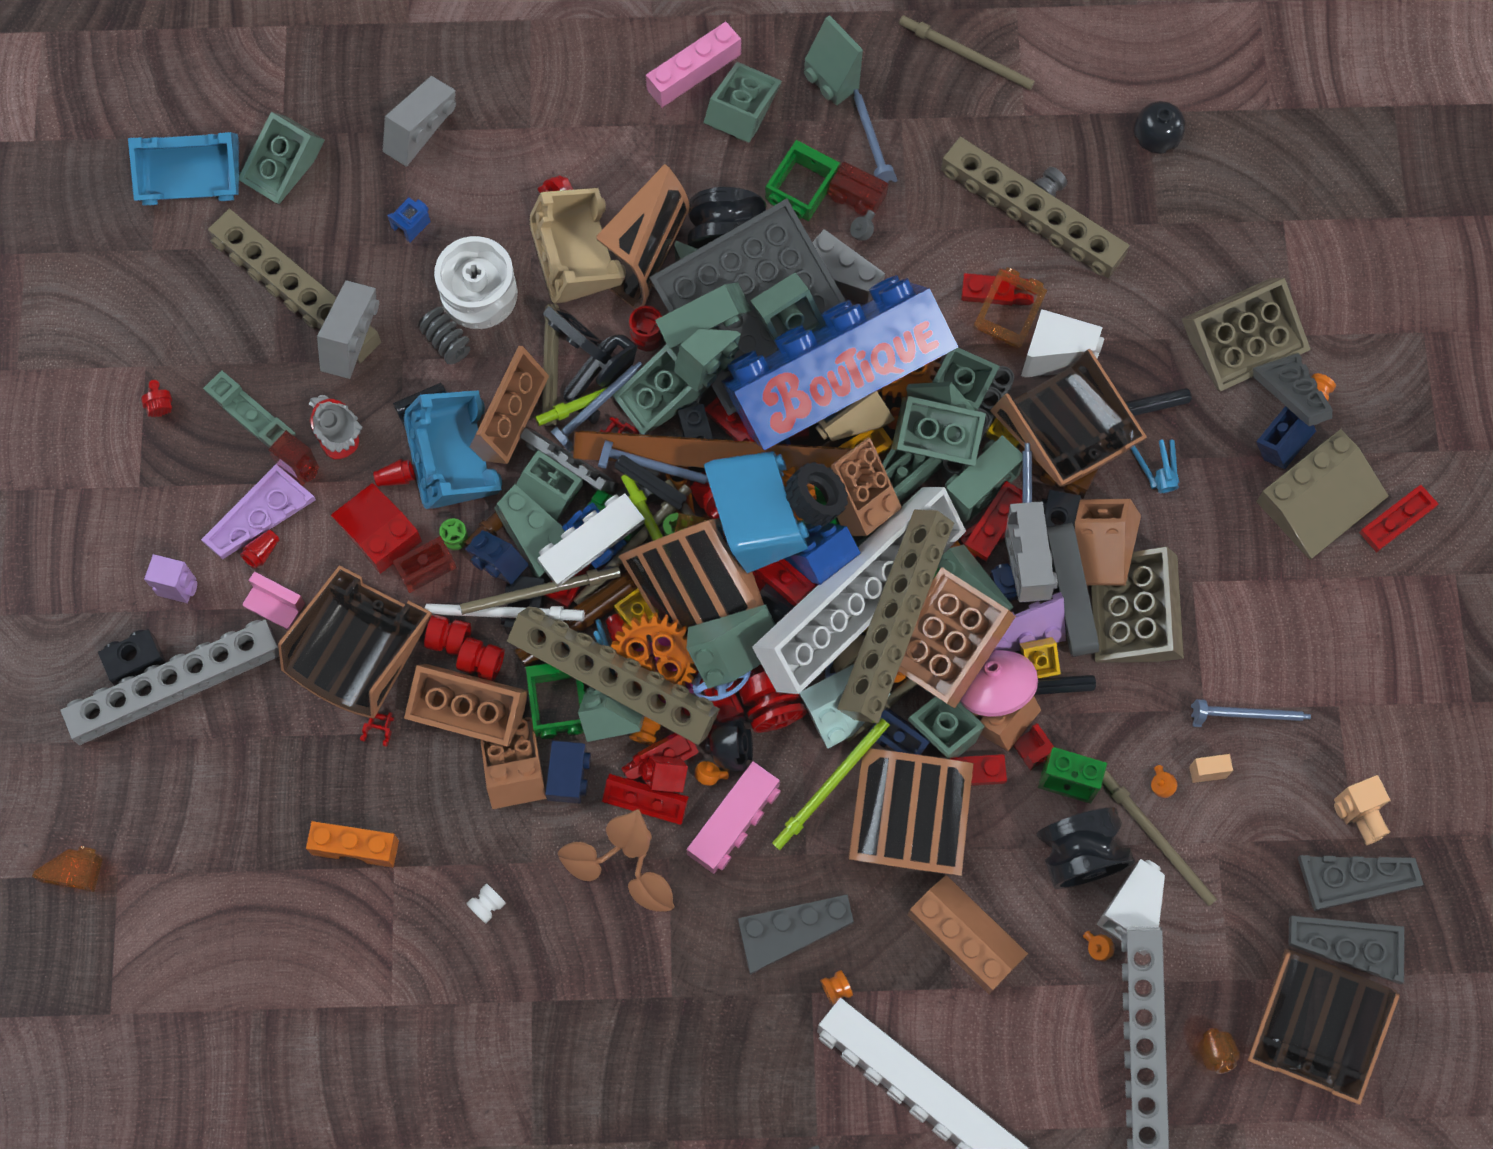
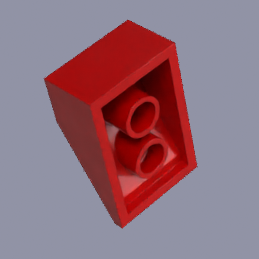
(377, 527)

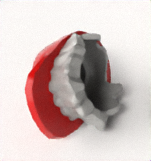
(334, 427)

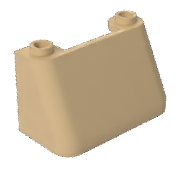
(567, 246)
(856, 418)

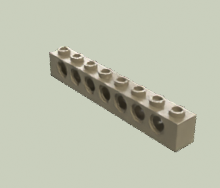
(1028, 194)
(232, 227)
(895, 616)
(598, 675)

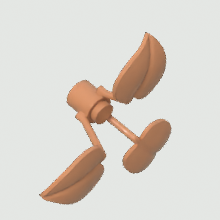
(633, 837)

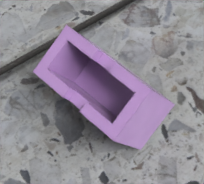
(171, 579)

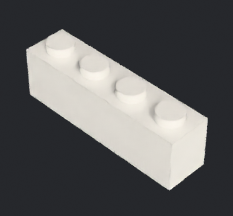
(591, 539)

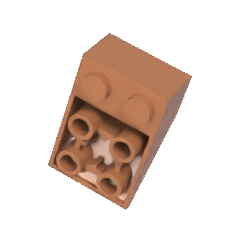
(868, 489)
(1106, 539)
(1008, 728)
(514, 771)

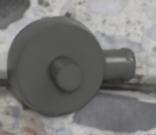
(863, 227)

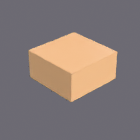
(1211, 768)

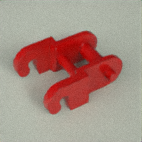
(623, 427)
(368, 726)

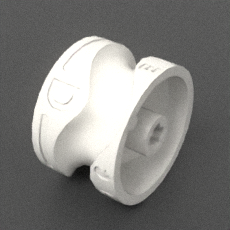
(476, 282)

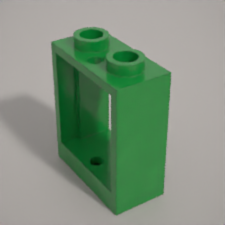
(812, 160)
(548, 673)
(1078, 771)

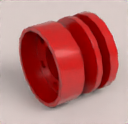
(772, 708)

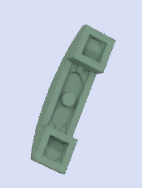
(245, 409)

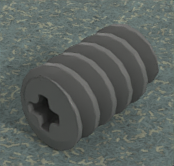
(444, 336)

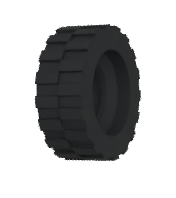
(805, 505)

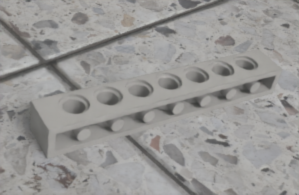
(187, 684)
(1149, 940)

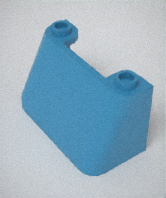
(184, 167)
(440, 440)
(755, 509)

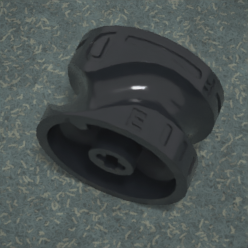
(720, 211)
(1085, 848)

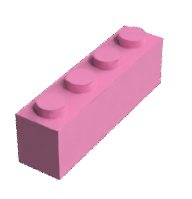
(693, 64)
(733, 817)

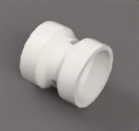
(488, 901)

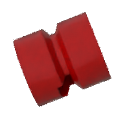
(644, 328)
(447, 635)
(480, 658)

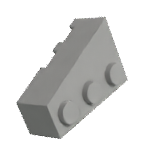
(417, 119)
(848, 269)
(346, 329)
(1030, 552)

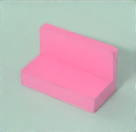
(273, 601)

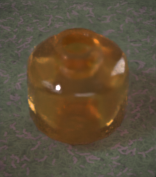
(1218, 1051)

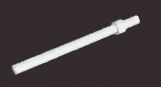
(554, 612)

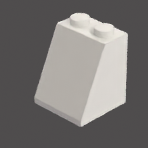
(1059, 343)
(1136, 901)

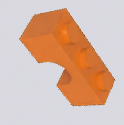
(357, 843)

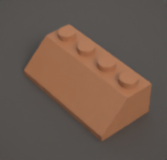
(510, 408)
(465, 704)
(967, 934)

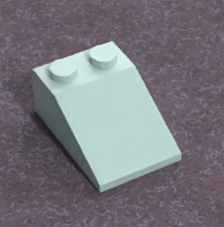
(822, 707)

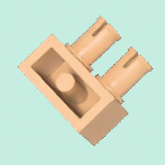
(1362, 805)

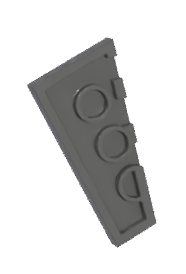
(1291, 384)
(577, 466)
(1346, 880)
(781, 932)
(1360, 945)

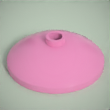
(1001, 685)

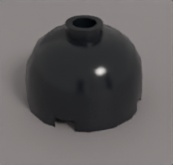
(1159, 127)
(731, 744)

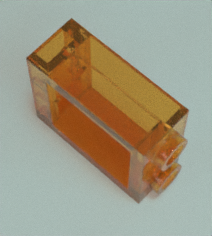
(1033, 286)

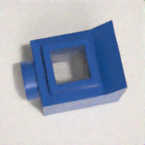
(410, 217)

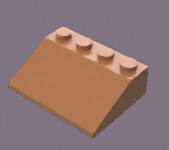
(953, 637)

